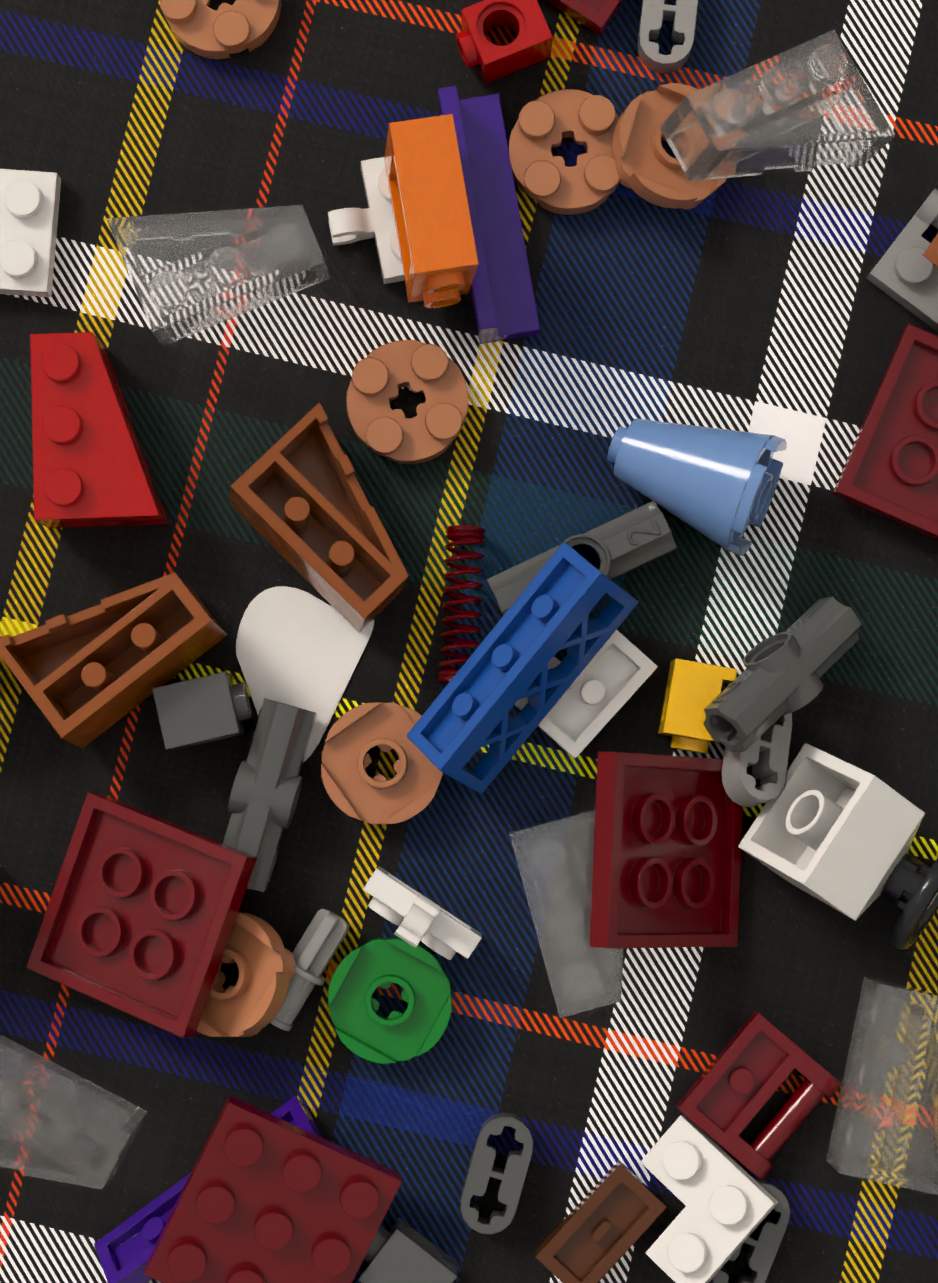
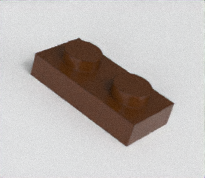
(601, 1228)

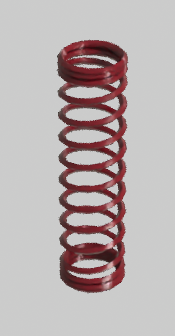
(460, 536)

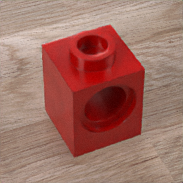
(495, 61)

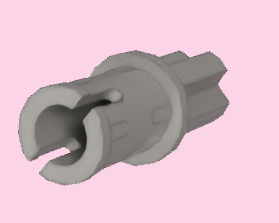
(311, 960)

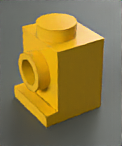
(687, 694)

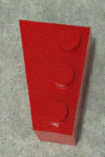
(83, 440)

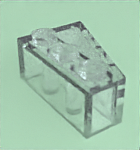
(779, 115)
(216, 264)
(557, 883)
(890, 1090)
(60, 1122)

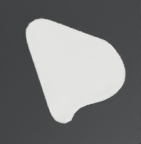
(298, 653)

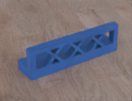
(515, 665)

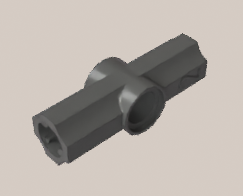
(618, 546)
(782, 674)
(268, 786)

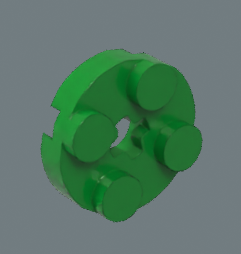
(400, 1034)

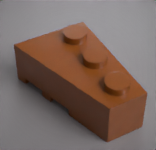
(320, 521)
(108, 658)

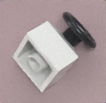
(846, 842)

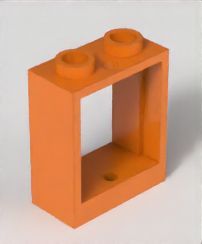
(430, 210)

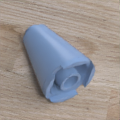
(701, 474)

